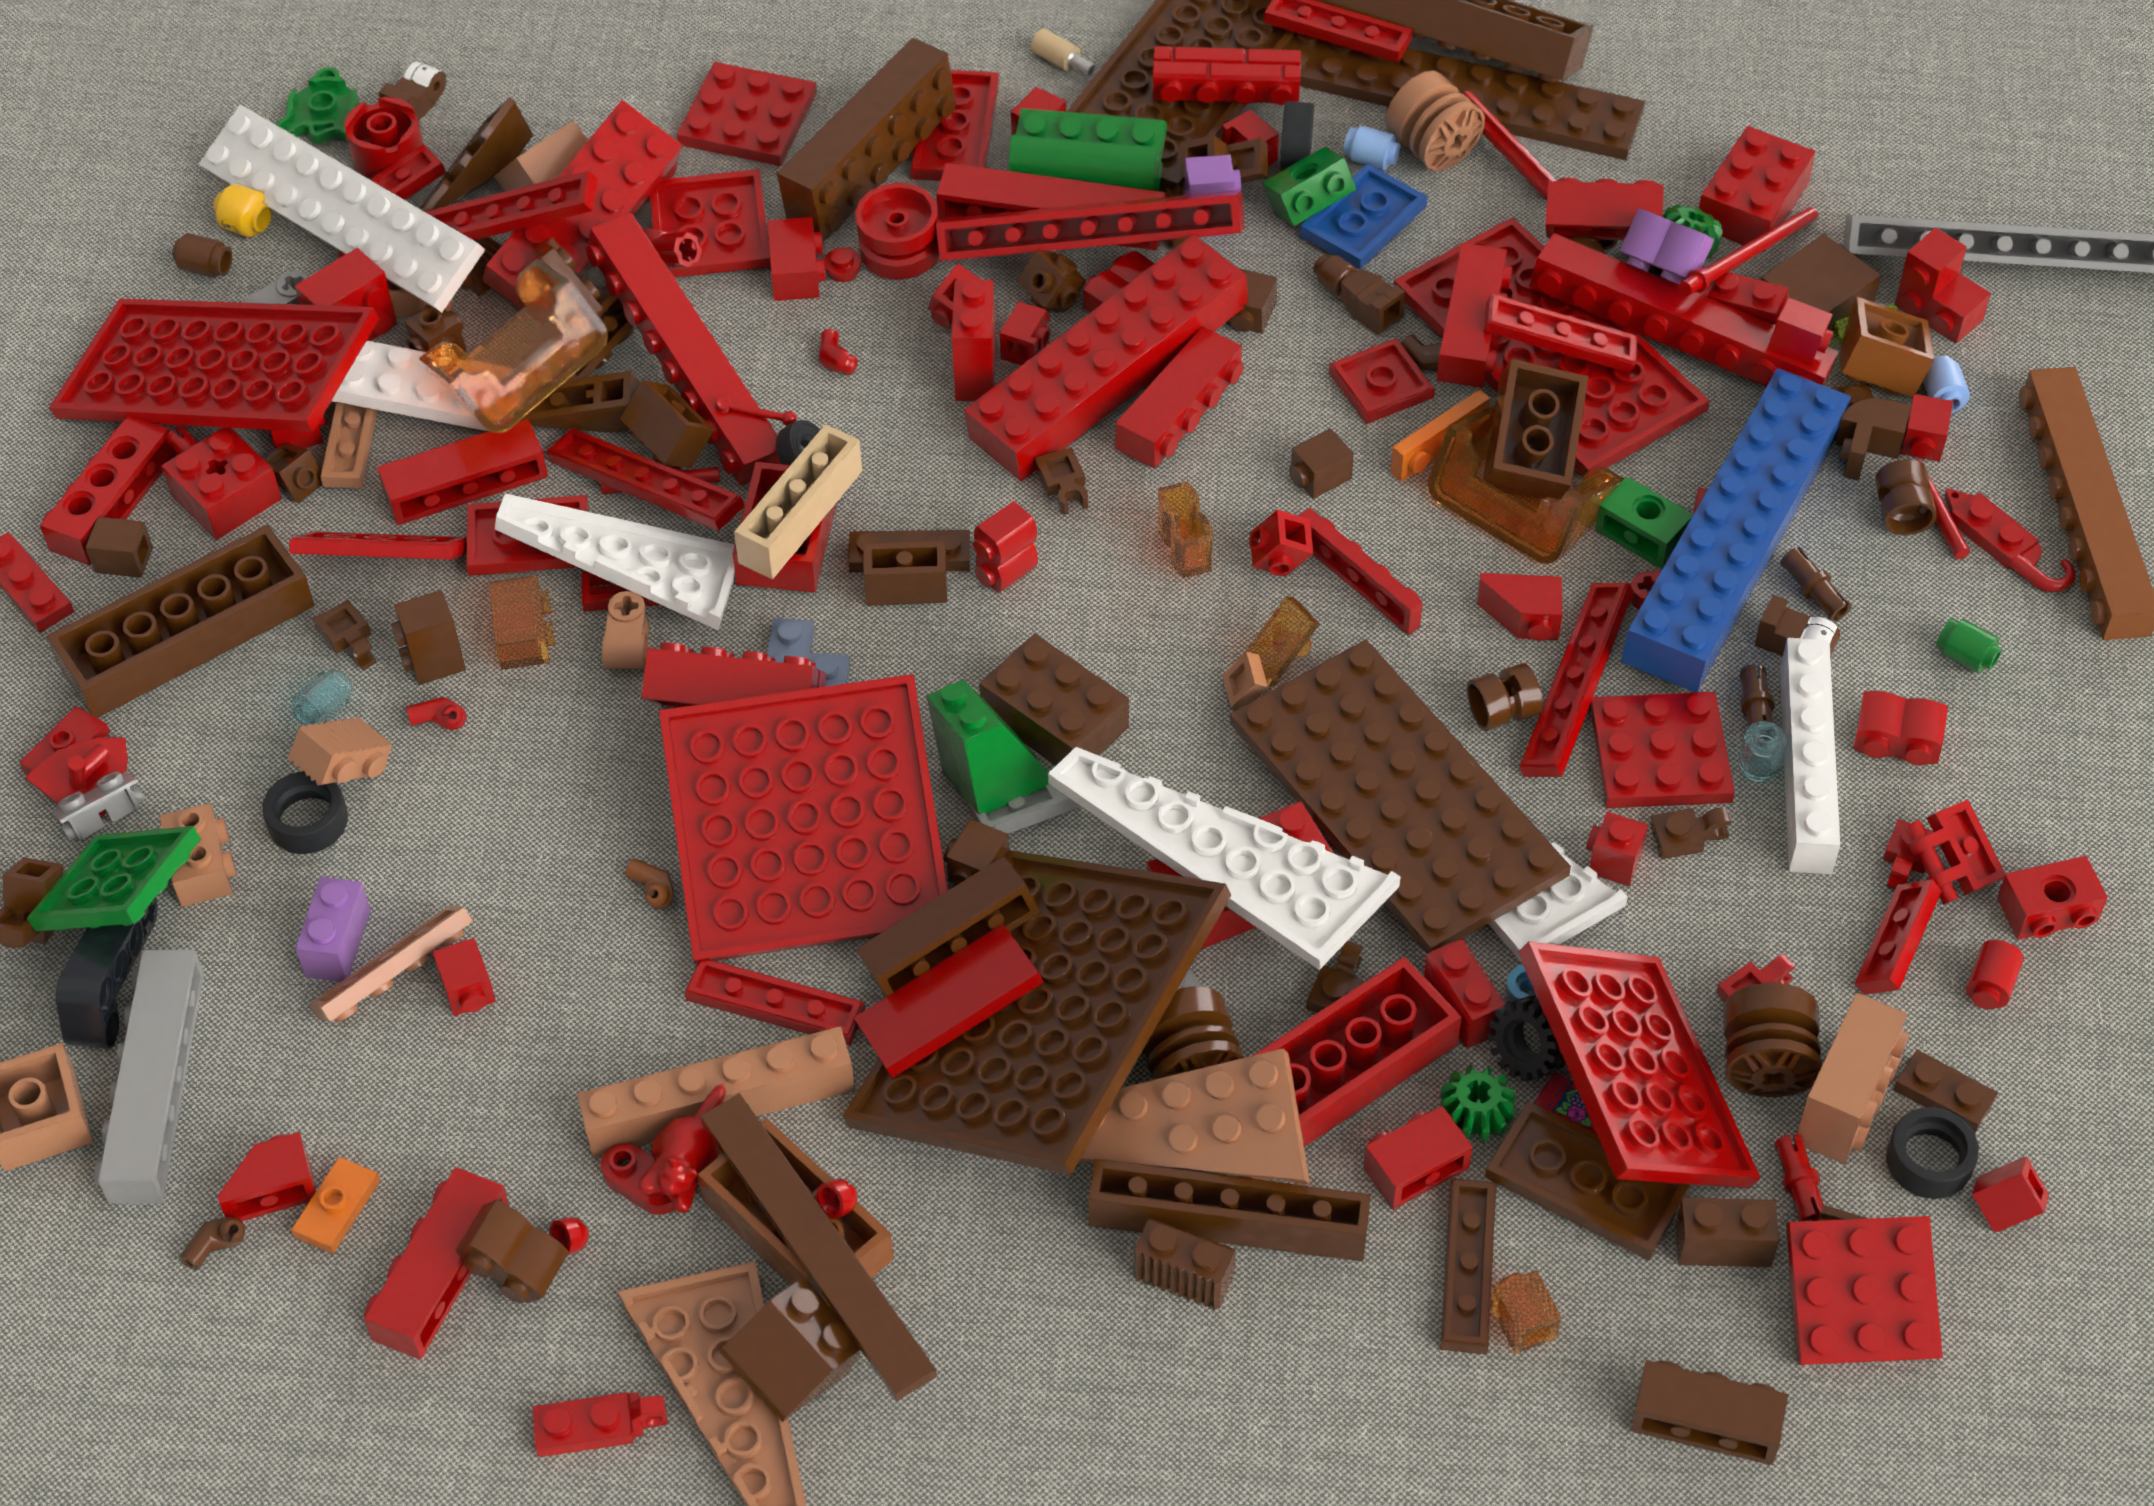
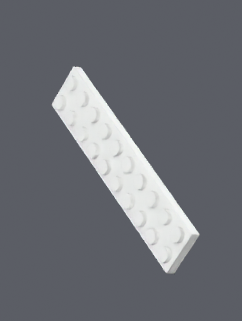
(343, 207)

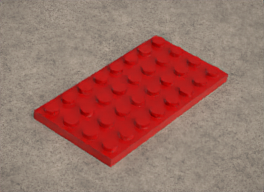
(216, 364)
(1619, 407)

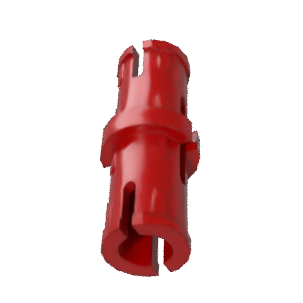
(1800, 1177)

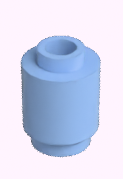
(1371, 147)
(1947, 382)

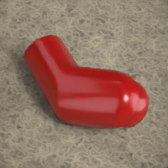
(833, 356)
(438, 710)

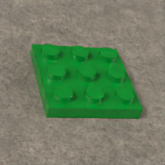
(114, 879)

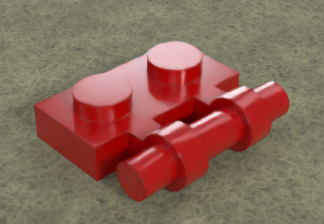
(1965, 847)

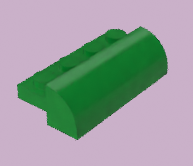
(1089, 148)

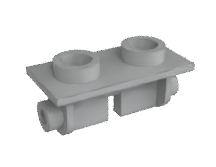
(82, 810)

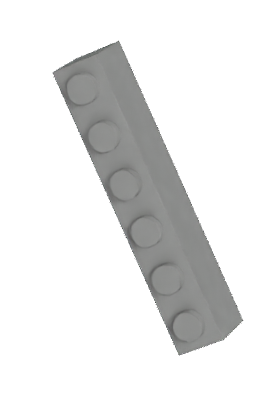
(150, 1077)

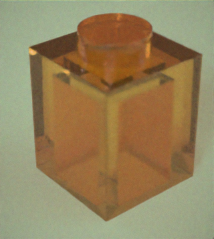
(1525, 1311)

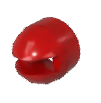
(836, 1197)
(570, 1233)

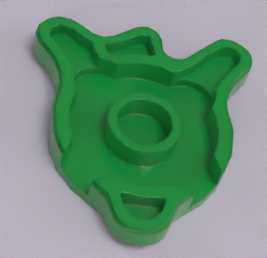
(320, 107)

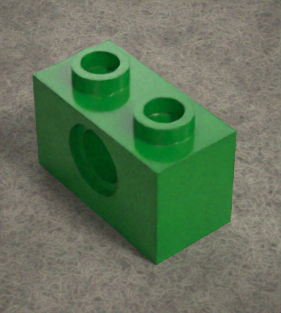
(1309, 186)
(1642, 521)

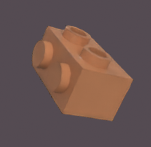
(209, 867)

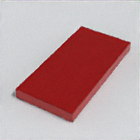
(964, 134)
(378, 545)
(948, 1000)

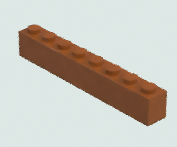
(2089, 503)

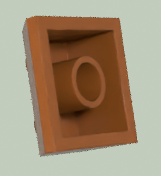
(1886, 348)

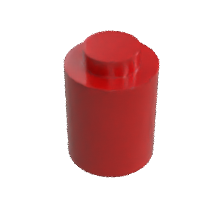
(1994, 974)

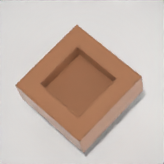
(1244, 680)

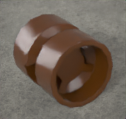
(1905, 497)
(1499, 698)

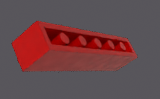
(981, 191)

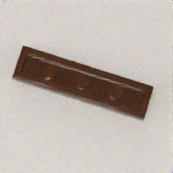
(1468, 1266)

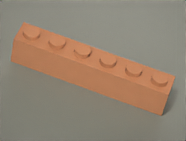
(765, 1076)

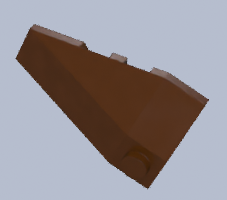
(491, 148)

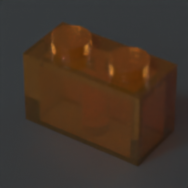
(520, 622)

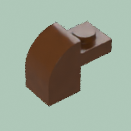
(1246, 156)
(1871, 427)
(23, 890)

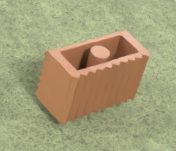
(339, 751)

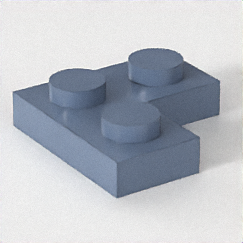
(795, 638)

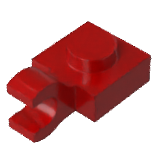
(1901, 856)
(1775, 972)

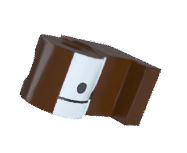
(419, 87)
(1783, 623)

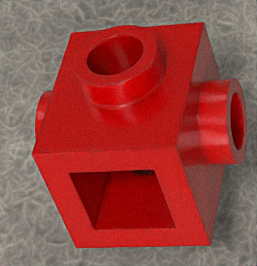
(1281, 543)

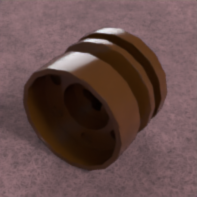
(1192, 1034)
(1772, 1040)

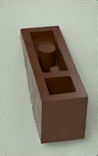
(587, 403)

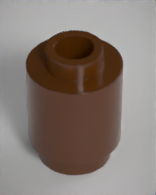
(202, 255)

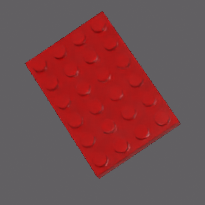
(1638, 1067)

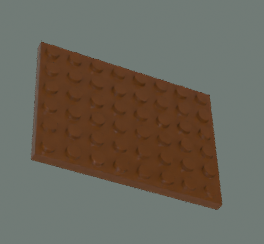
(1052, 1062)

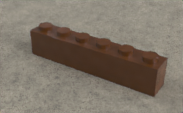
(1231, 1209)

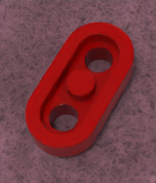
(626, 1178)

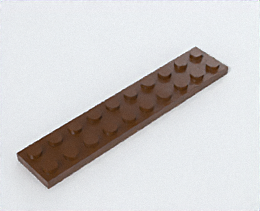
(1521, 102)

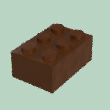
(1535, 430)
(1055, 701)

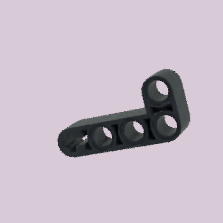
(94, 978)

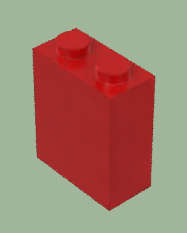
(973, 338)

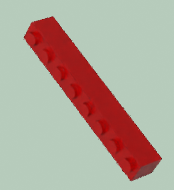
(1091, 225)
(1661, 313)
(680, 343)

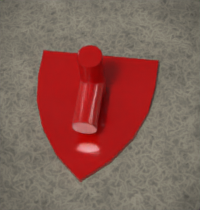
(79, 767)

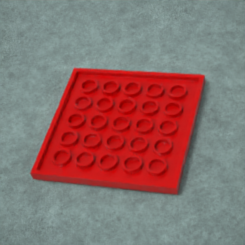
(802, 816)

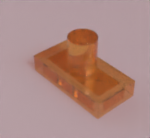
(1283, 638)

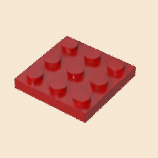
(747, 113)
(722, 213)
(1661, 750)
(1864, 1290)

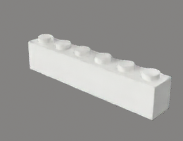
(1809, 756)

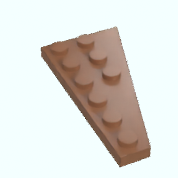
(1211, 1121)
(685, 1329)

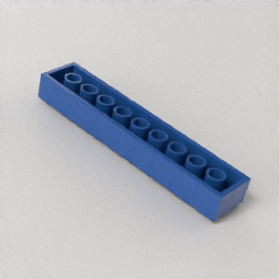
(1735, 531)

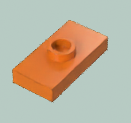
(336, 1205)

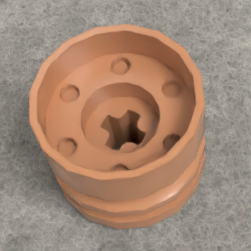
(1435, 120)

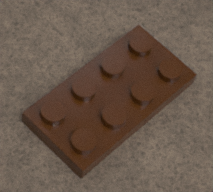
(1571, 1176)

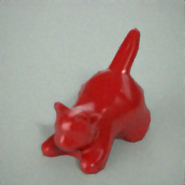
(681, 1154)

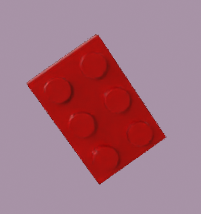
(498, 553)

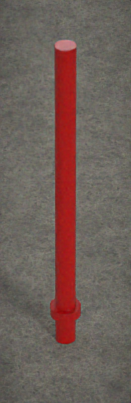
(1700, 279)

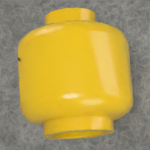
(242, 210)

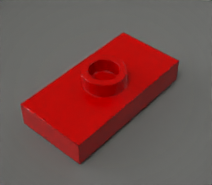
(73, 728)

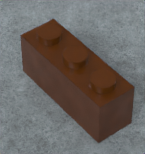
(1710, 1411)

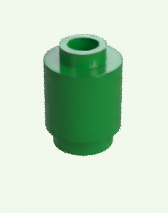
(1969, 645)

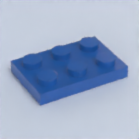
(1366, 218)

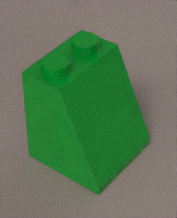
(981, 751)

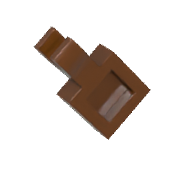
(346, 628)
(1684, 834)
(1336, 982)

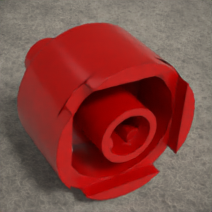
(381, 134)

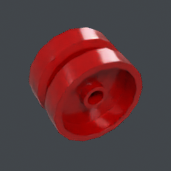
(897, 231)

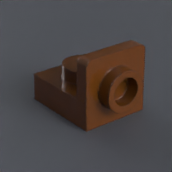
(295, 470)

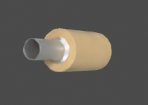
(1060, 52)

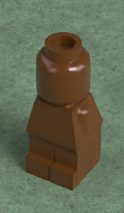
(1361, 292)

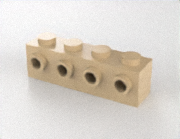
(798, 501)

